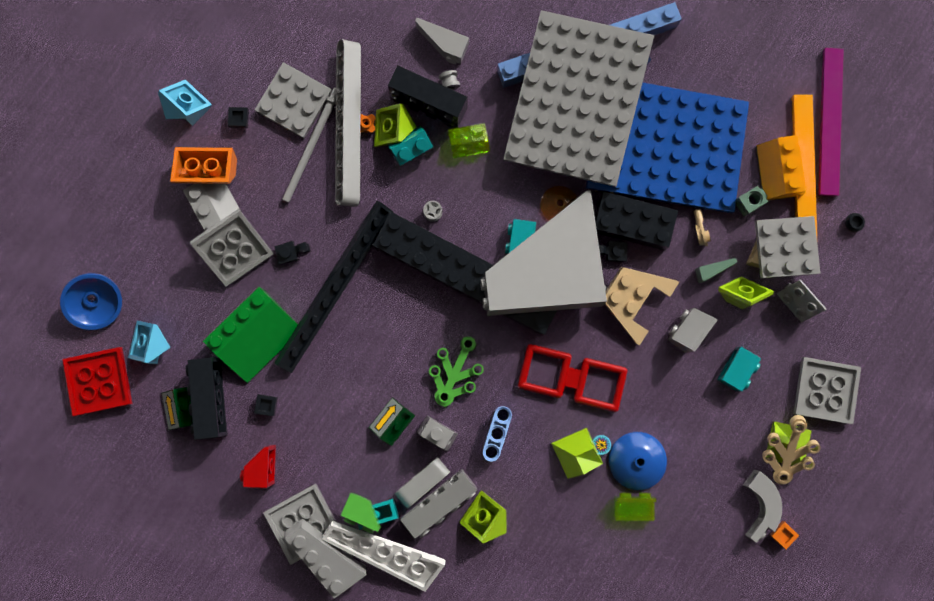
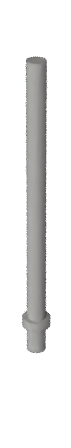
(331, 101)

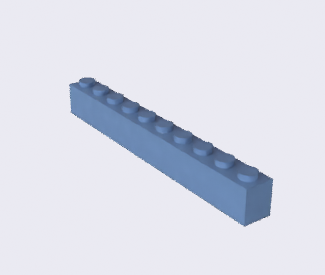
(650, 22)

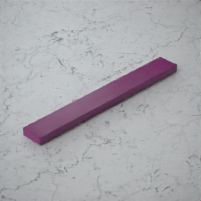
(830, 122)

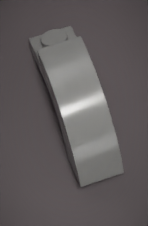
(769, 502)

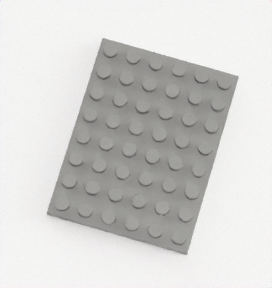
(578, 98)

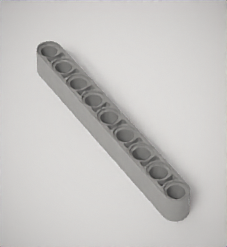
(348, 123)

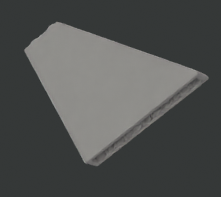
(551, 268)

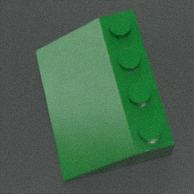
(252, 334)

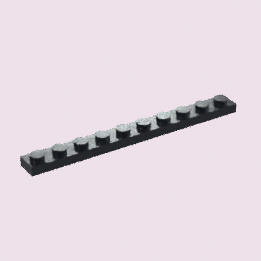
(333, 287)

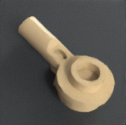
(703, 236)

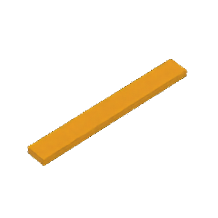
(804, 127)

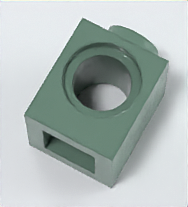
(744, 204)

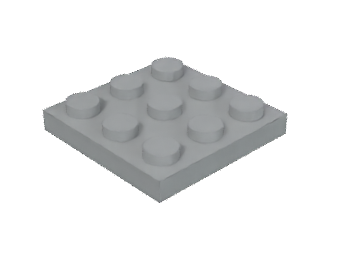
(293, 100)
(231, 247)
(787, 247)
(827, 390)
(304, 505)

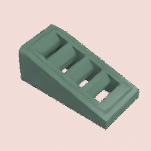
(708, 271)

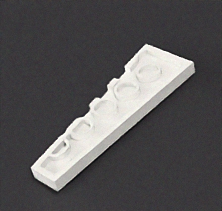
(394, 558)

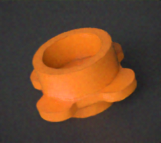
(370, 126)

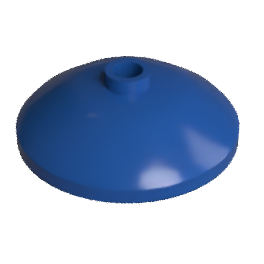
(91, 313)
(624, 459)

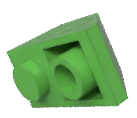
(361, 511)

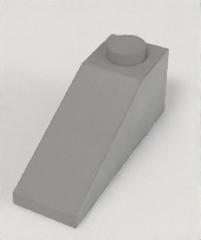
(446, 42)

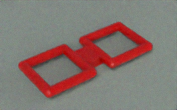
(572, 378)

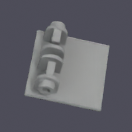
(801, 300)

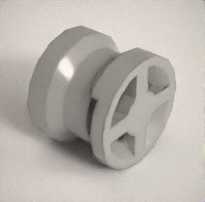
(449, 79)
(434, 208)

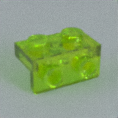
(469, 140)
(634, 507)

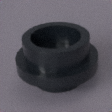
(854, 222)

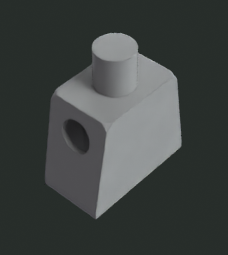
(437, 433)

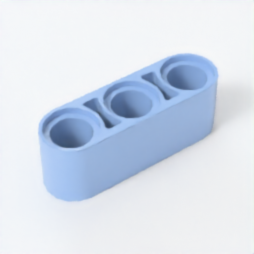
(497, 443)

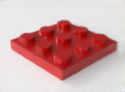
(97, 381)

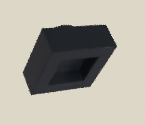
(238, 117)
(266, 405)

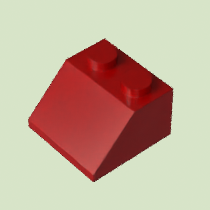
(260, 469)

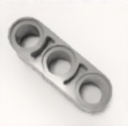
(422, 482)

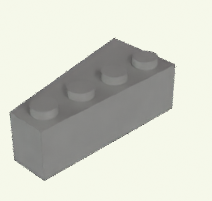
(439, 503)
(330, 564)

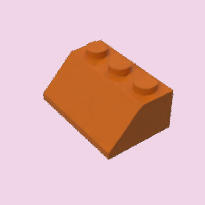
(203, 165)

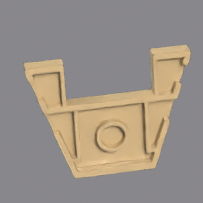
(628, 294)

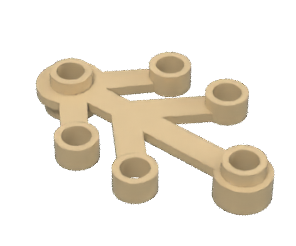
(790, 454)

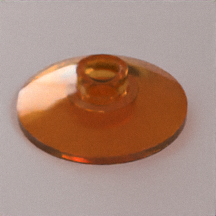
(551, 196)

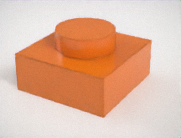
(784, 535)

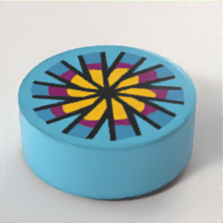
(602, 444)

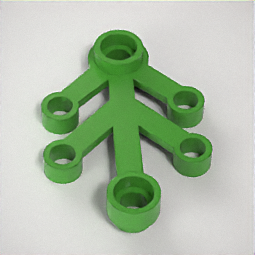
(454, 374)

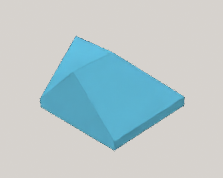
(183, 102)
(147, 343)

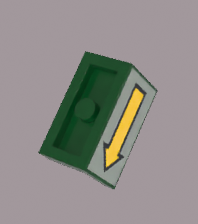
(176, 408)
(391, 421)

